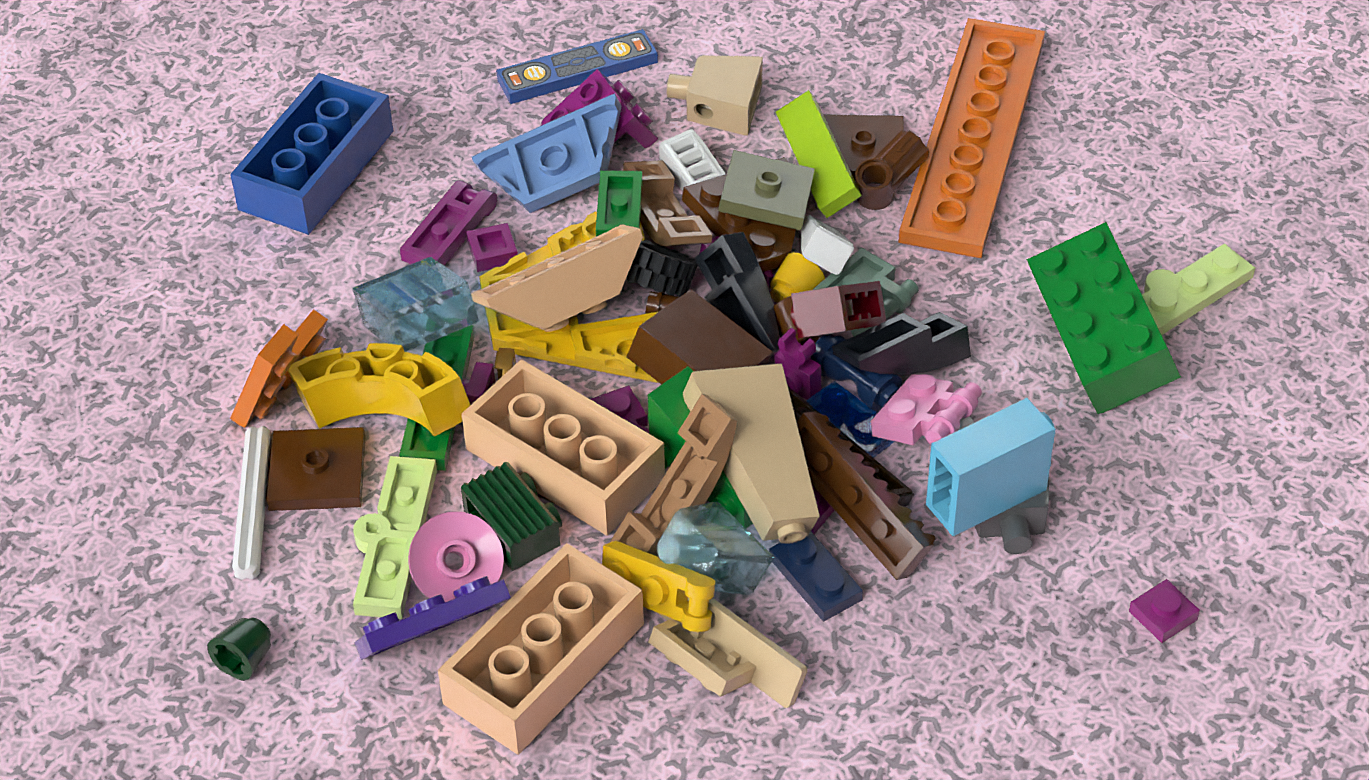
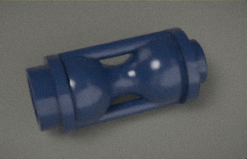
(872, 387)

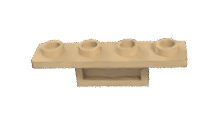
(731, 656)

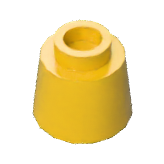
(795, 276)

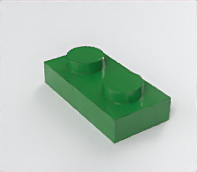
(619, 200)

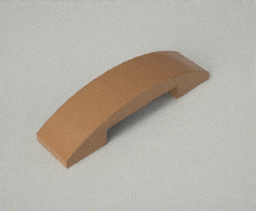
(661, 211)
(690, 477)

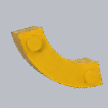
(380, 382)

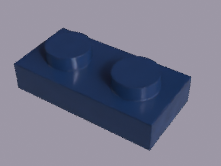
(816, 576)

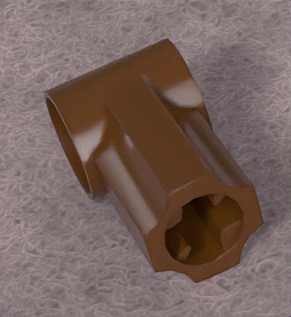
(890, 169)

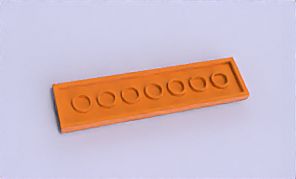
(972, 139)

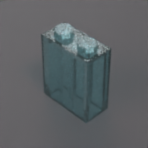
(416, 304)

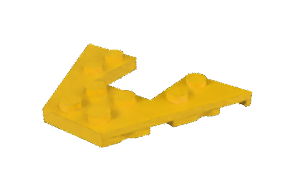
(591, 345)

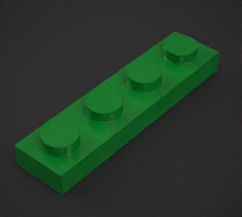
(417, 440)

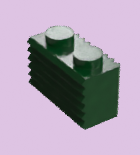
(514, 512)

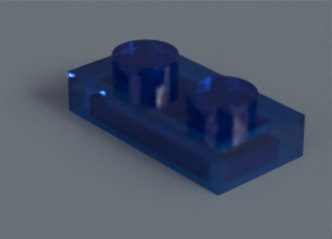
(849, 416)

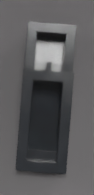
(739, 287)
(907, 345)

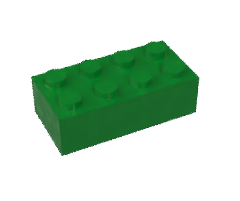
(1103, 319)

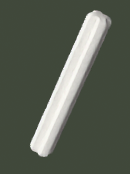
(252, 503)

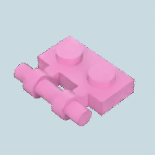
(925, 409)

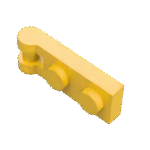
(664, 585)

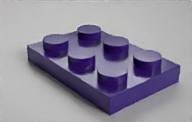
(431, 616)

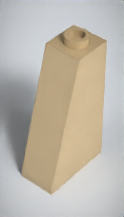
(766, 451)

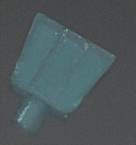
(715, 545)

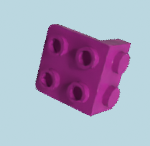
(596, 87)

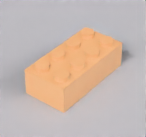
(566, 445)
(541, 648)

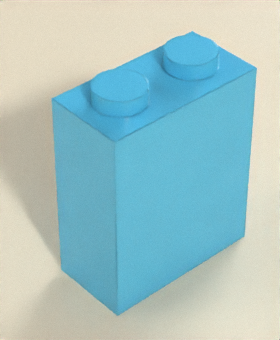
(990, 466)

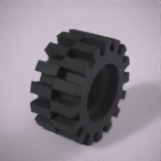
(662, 269)

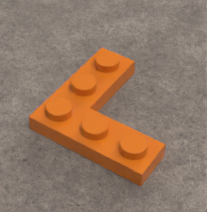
(272, 366)

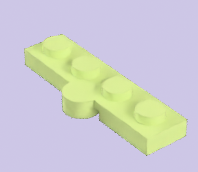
(1181, 295)
(388, 536)

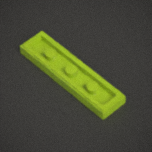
(817, 148)

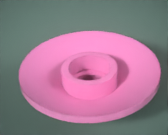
(457, 534)

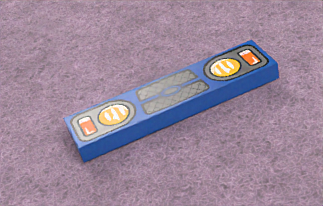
(576, 65)

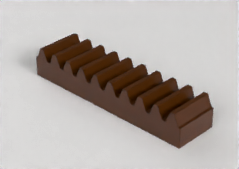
(862, 498)

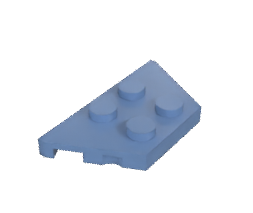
(555, 157)

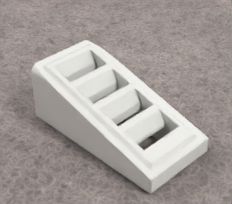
(685, 150)
(824, 245)

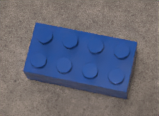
(312, 153)

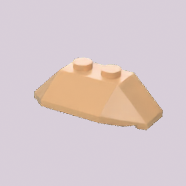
(567, 282)

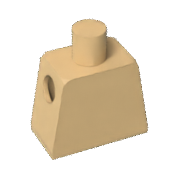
(720, 91)

